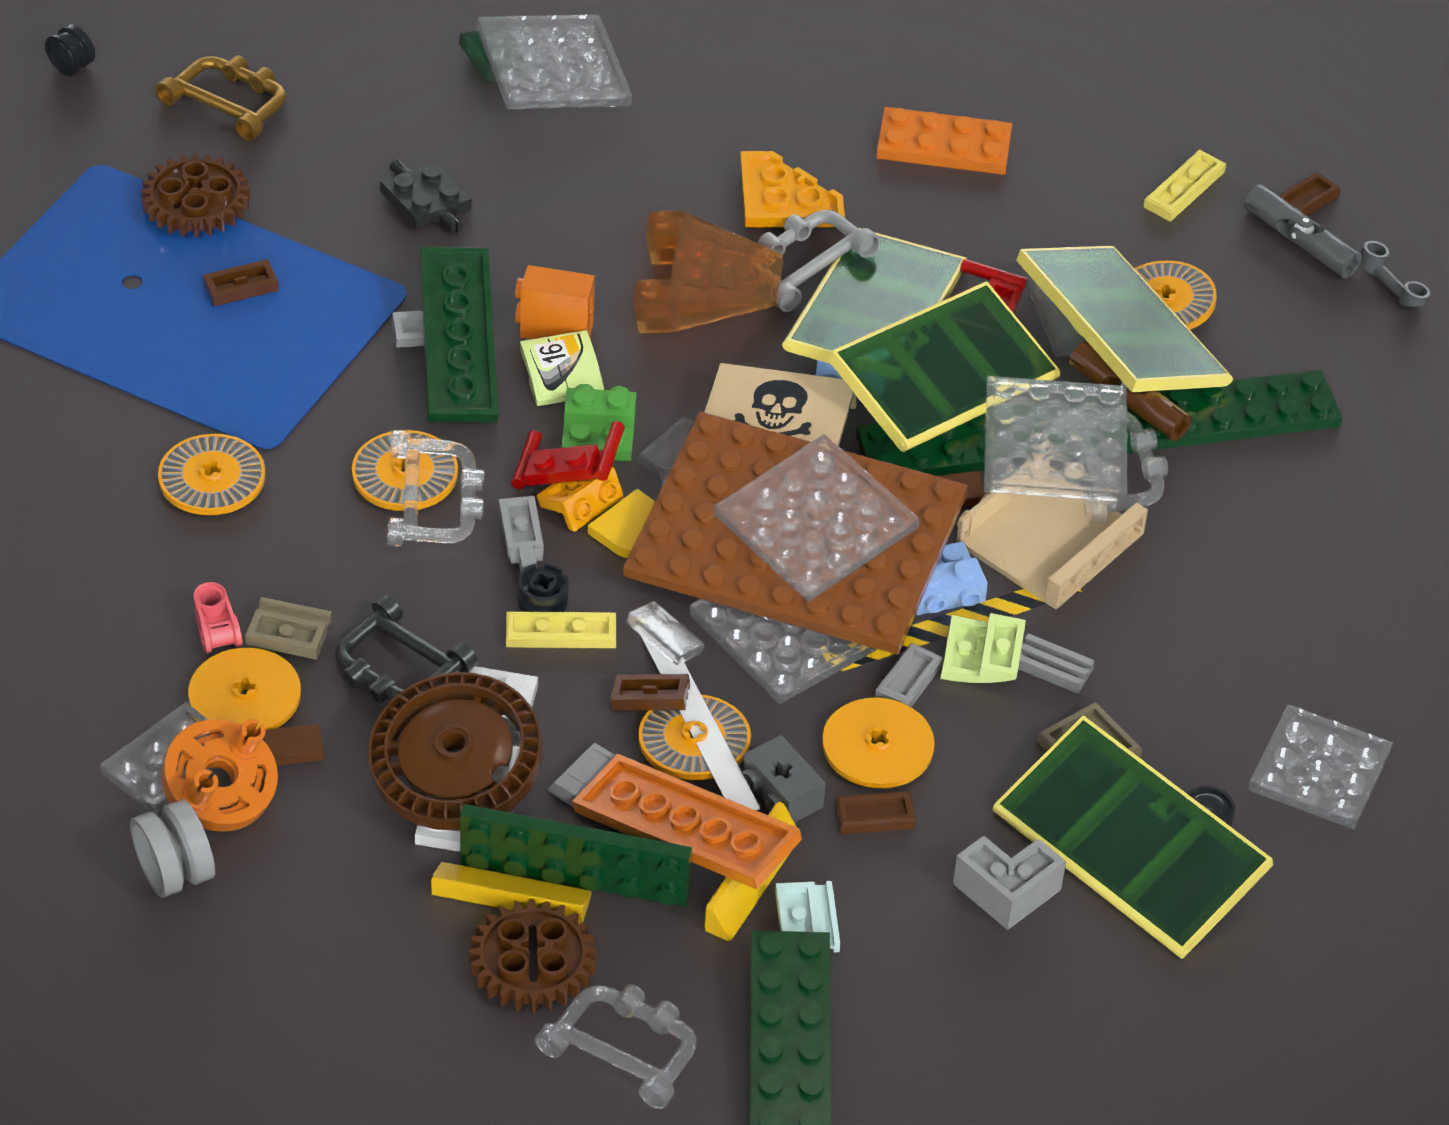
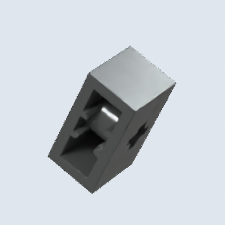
(785, 777)

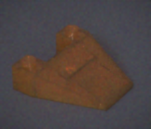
(710, 278)

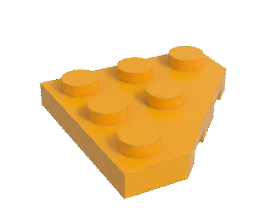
(778, 191)

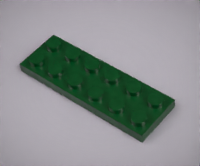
(458, 335)
(575, 855)
(790, 1028)

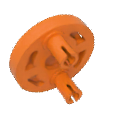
(236, 753)

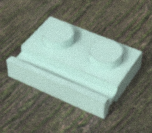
(808, 909)

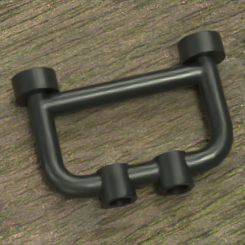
(385, 616)

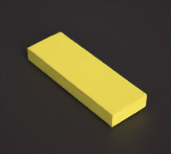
(1184, 185)
(561, 629)

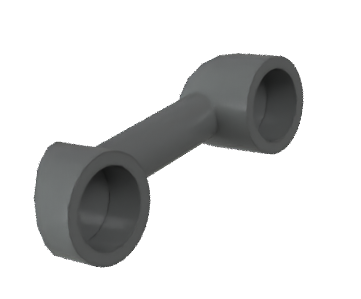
(1373, 261)

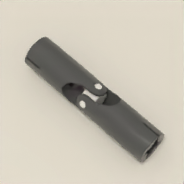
(1305, 233)

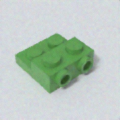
(590, 415)

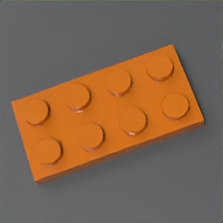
(944, 140)

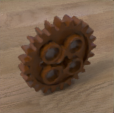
(195, 195)
(504, 948)

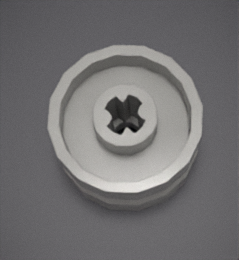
(172, 848)

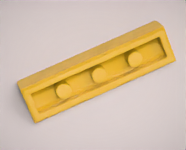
(502, 889)
(736, 900)

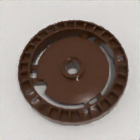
(449, 715)

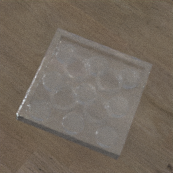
(1320, 766)

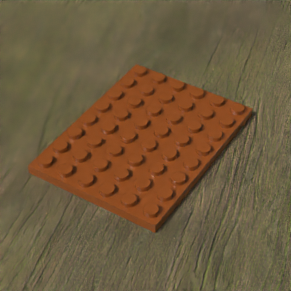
(699, 556)

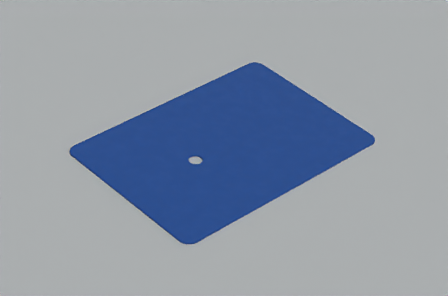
(229, 366)

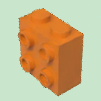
(554, 302)

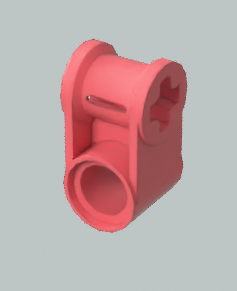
(215, 617)

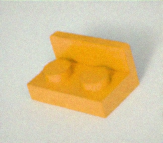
(581, 499)

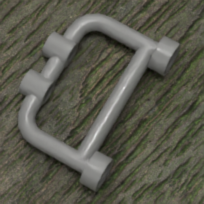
(862, 241)

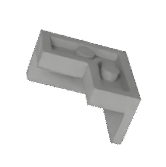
(1007, 885)

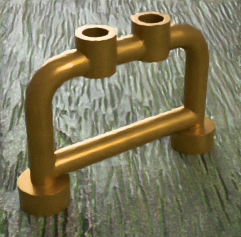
(248, 123)

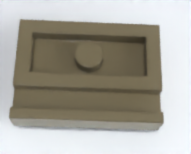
(288, 628)

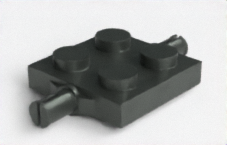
(426, 195)

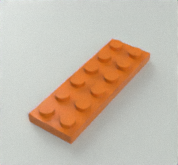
(669, 810)

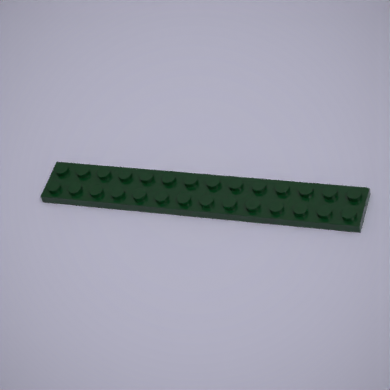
(1218, 414)

